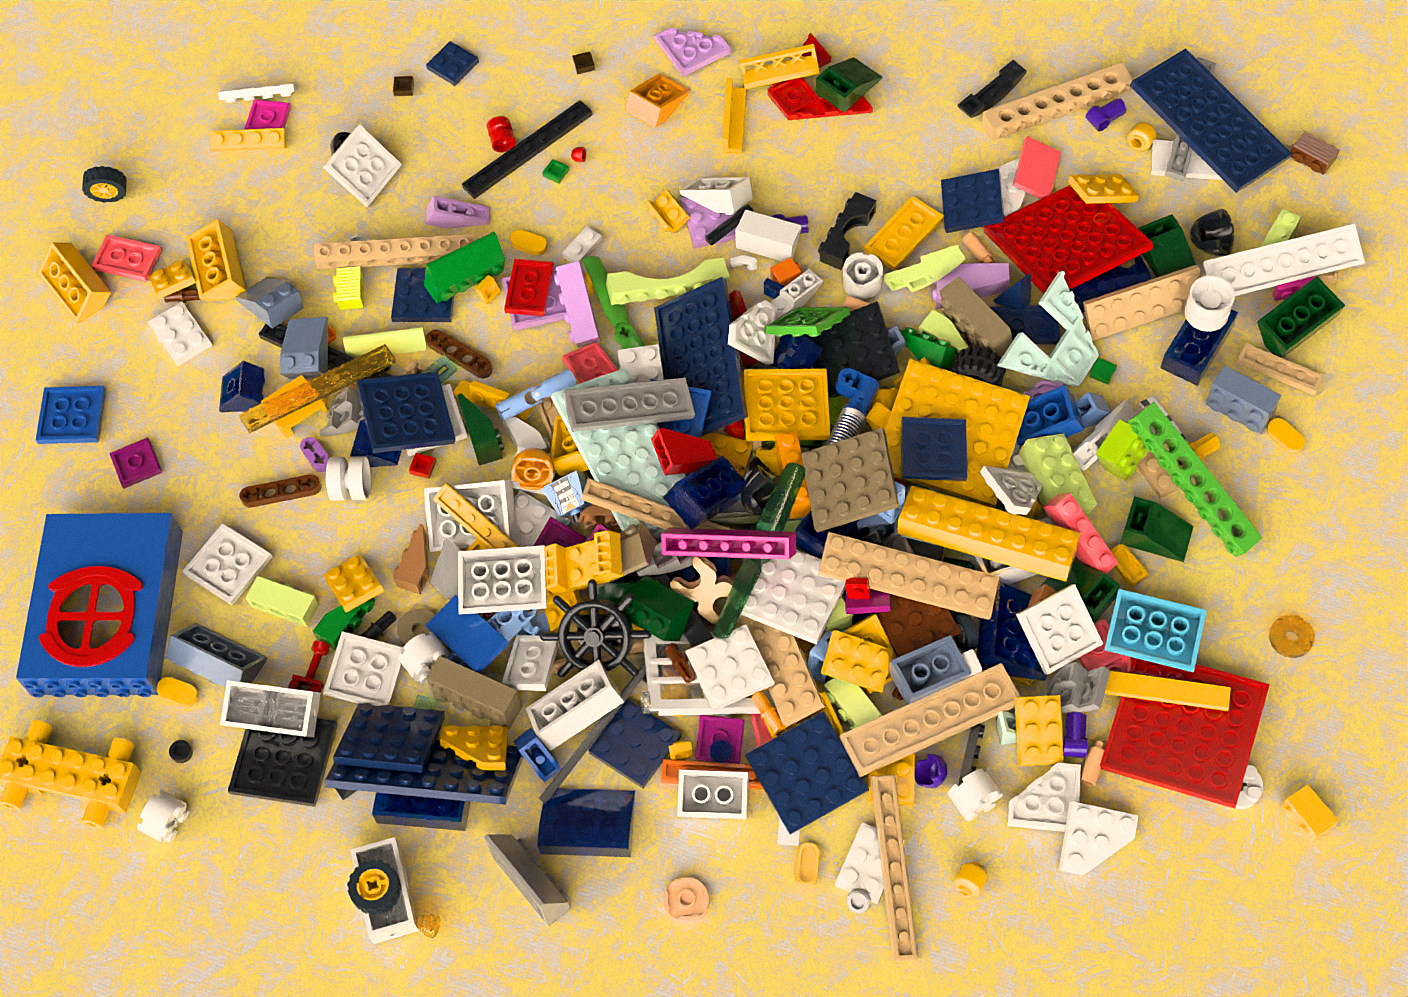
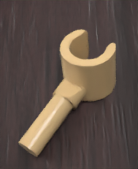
(413, 367)

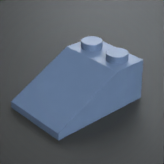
(272, 300)
(305, 348)
(928, 670)

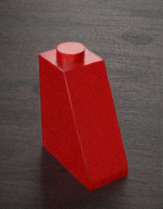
(681, 452)

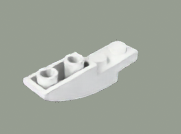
(797, 293)
(1086, 450)

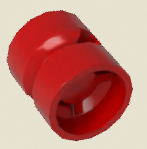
(501, 134)

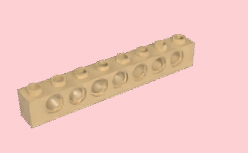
(1057, 101)
(386, 251)

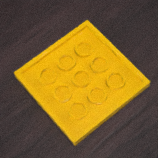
(786, 403)

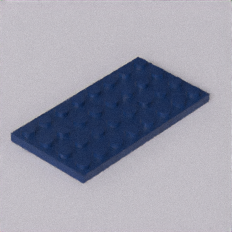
(1210, 120)
(696, 347)
(443, 778)

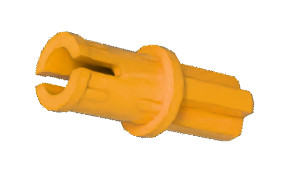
(768, 712)

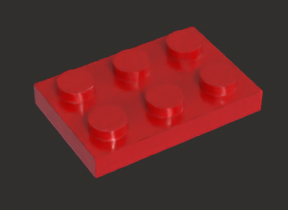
(529, 287)

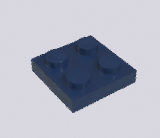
(452, 63)

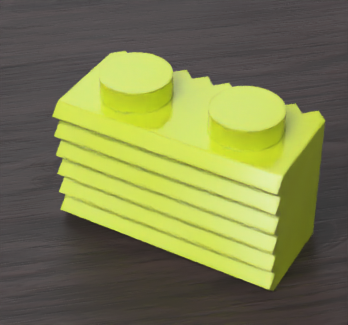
(349, 288)

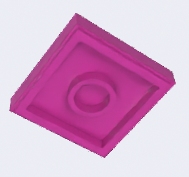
(267, 115)

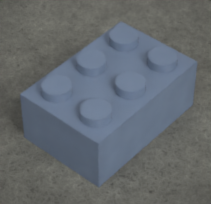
(1243, 400)

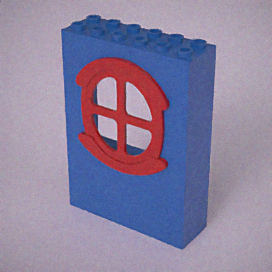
(120, 550)

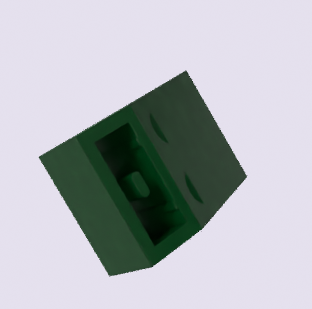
(846, 83)
(1170, 246)
(1156, 530)
(1094, 587)

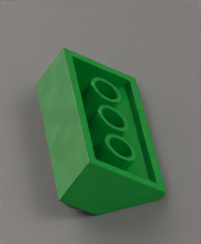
(464, 268)

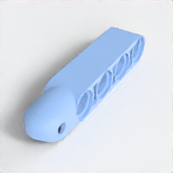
(506, 623)

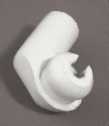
(742, 260)

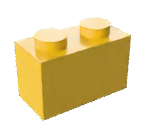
(1309, 813)

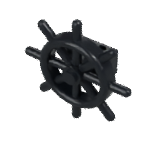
(596, 632)

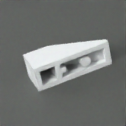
(525, 435)

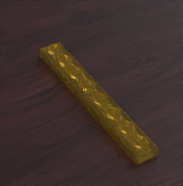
(317, 388)

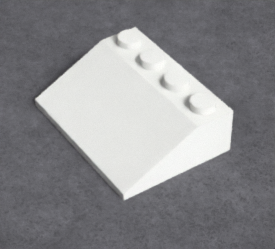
(490, 498)
(502, 579)

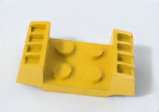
(575, 565)

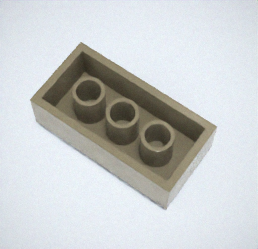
(975, 317)
(474, 692)

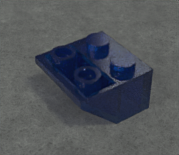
(795, 353)

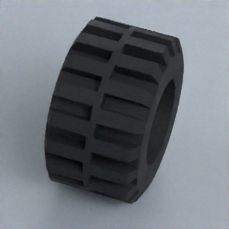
(979, 365)

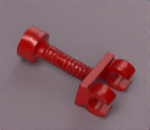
(320, 649)

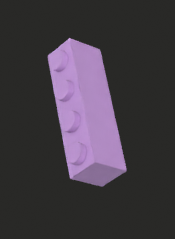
(577, 303)

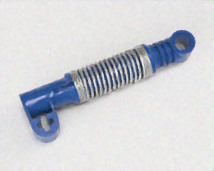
(854, 414)

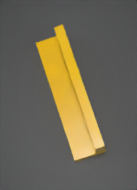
(780, 69)
(733, 119)

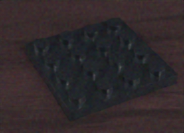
(857, 344)
(283, 765)

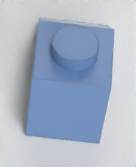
(1092, 409)

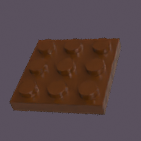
(915, 624)

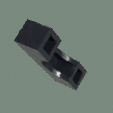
(857, 212)

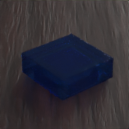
(772, 288)

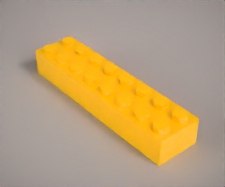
(988, 533)

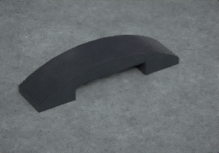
(995, 91)

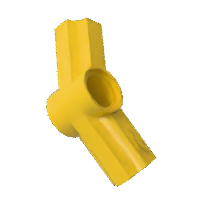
(1204, 446)

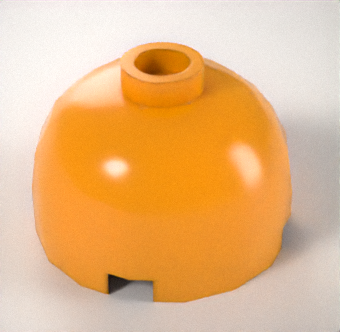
(532, 469)

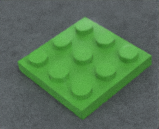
(807, 321)

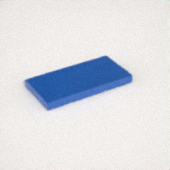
(467, 635)

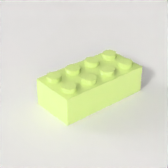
(1056, 470)

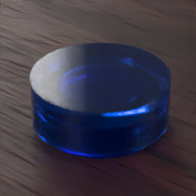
(720, 751)

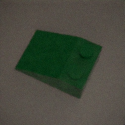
(484, 438)

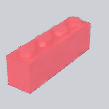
(1091, 548)

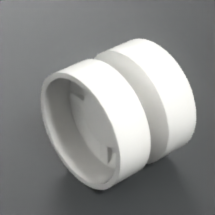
(1209, 303)
(348, 478)

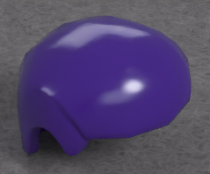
(931, 771)

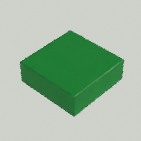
(555, 171)
(1102, 371)

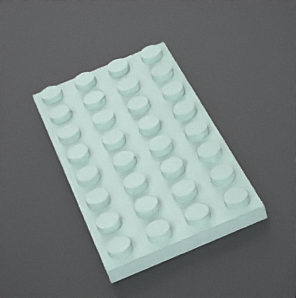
(621, 455)

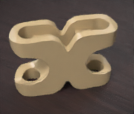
(704, 589)

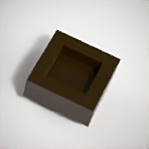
(583, 62)
(403, 86)

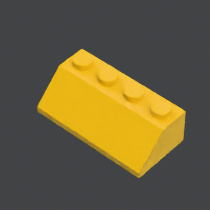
(215, 262)
(73, 281)

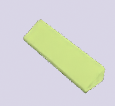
(397, 342)

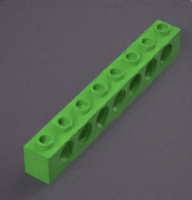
(1206, 483)

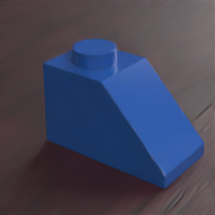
(537, 755)

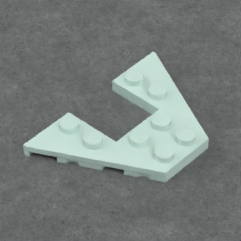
(1074, 351)

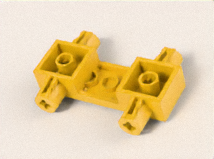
(94, 779)

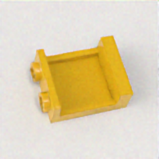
(289, 421)

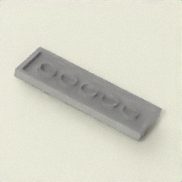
(628, 404)

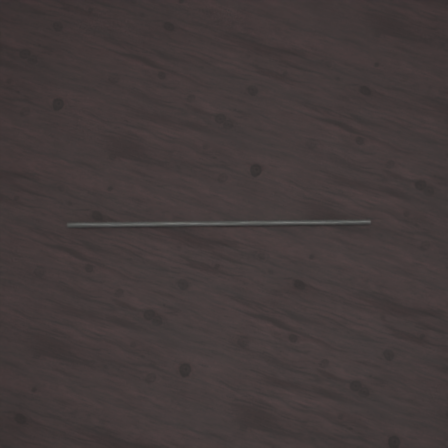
(602, 723)

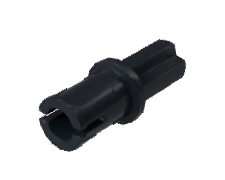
(377, 628)

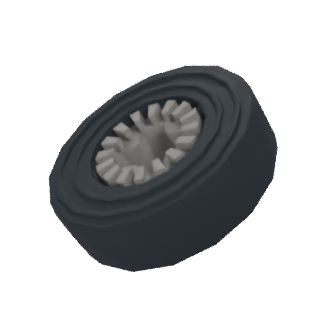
(969, 637)

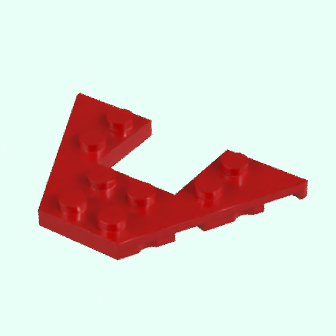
(799, 101)

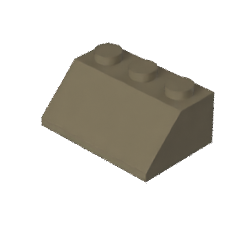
(636, 548)

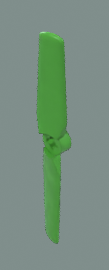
(615, 313)

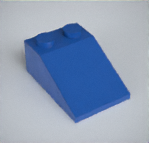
(1051, 415)

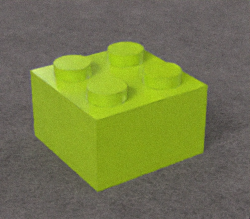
(1121, 451)

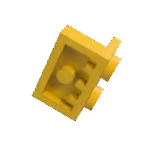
(668, 212)

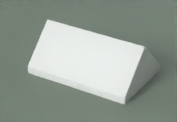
(767, 236)

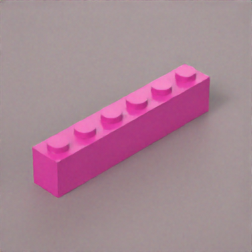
(728, 543)

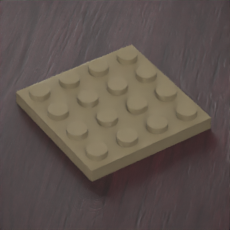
(850, 480)

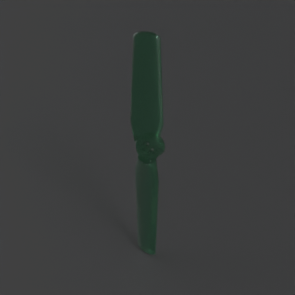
(771, 519)

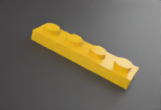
(247, 139)

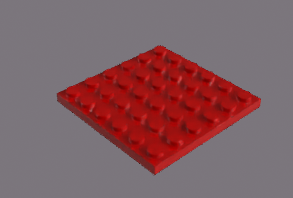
(1067, 237)
(1185, 745)

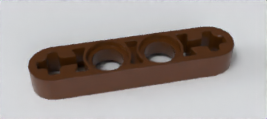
(461, 351)
(280, 494)

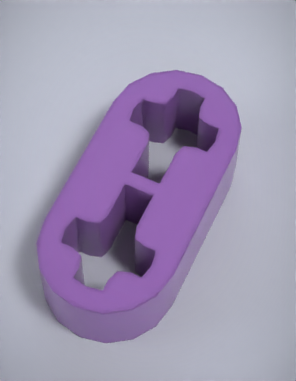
(311, 456)

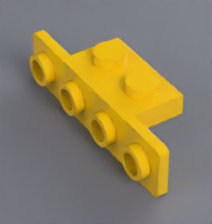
(486, 396)

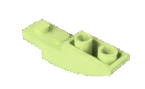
(931, 269)

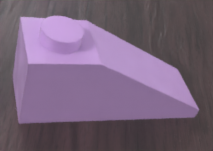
(452, 213)

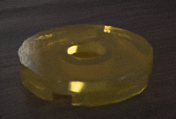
(1288, 647)

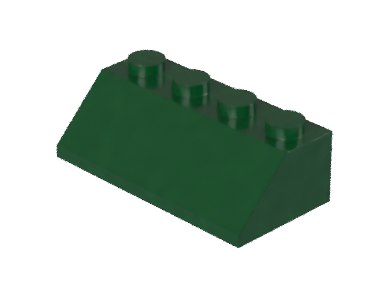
(1299, 317)

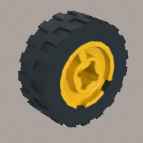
(104, 184)
(374, 887)

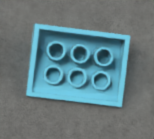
(1155, 630)

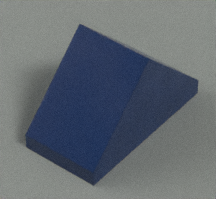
(1017, 295)

